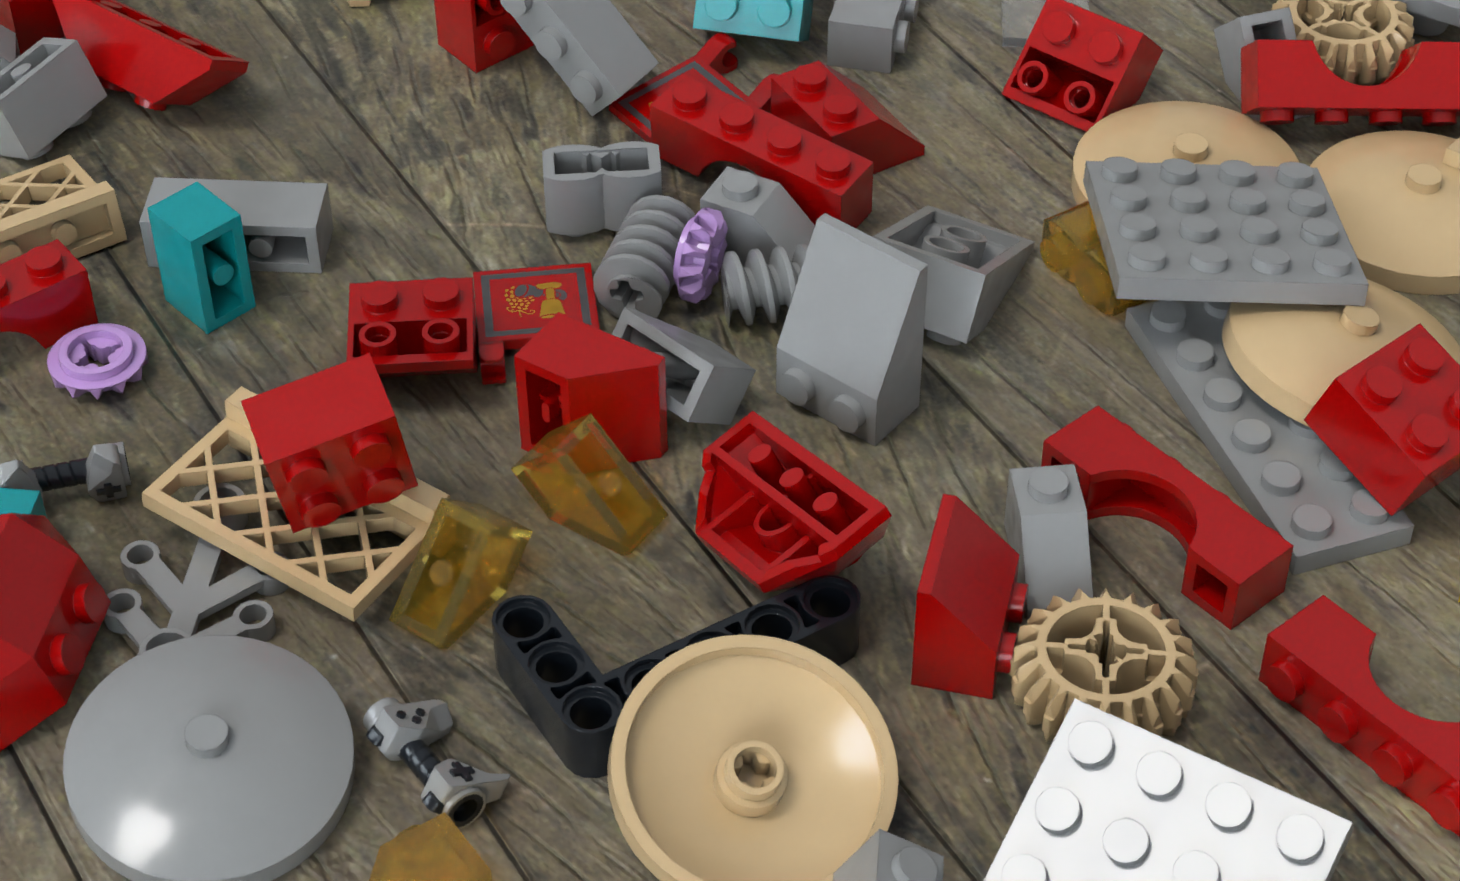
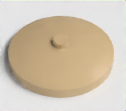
(1180, 131)
(1398, 208)
(1299, 349)
(750, 764)

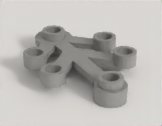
(197, 595)

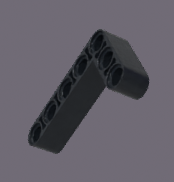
(580, 705)

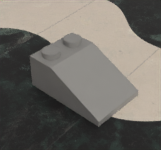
(967, 269)
(854, 332)

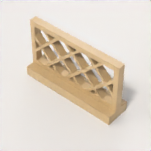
(76, 212)
(404, 516)

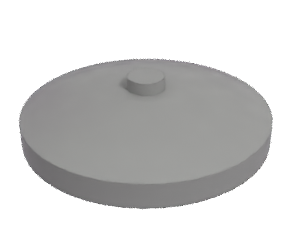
(209, 762)

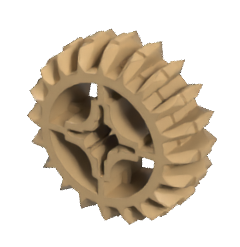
(1354, 37)
(1144, 661)

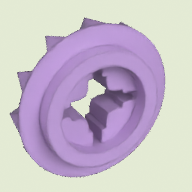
(700, 255)
(103, 342)

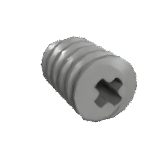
(641, 257)
(760, 283)

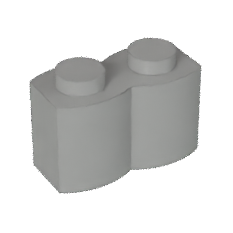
(596, 186)

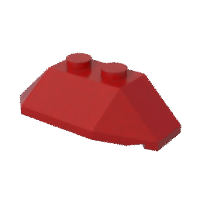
(145, 54)
(781, 508)
(46, 621)

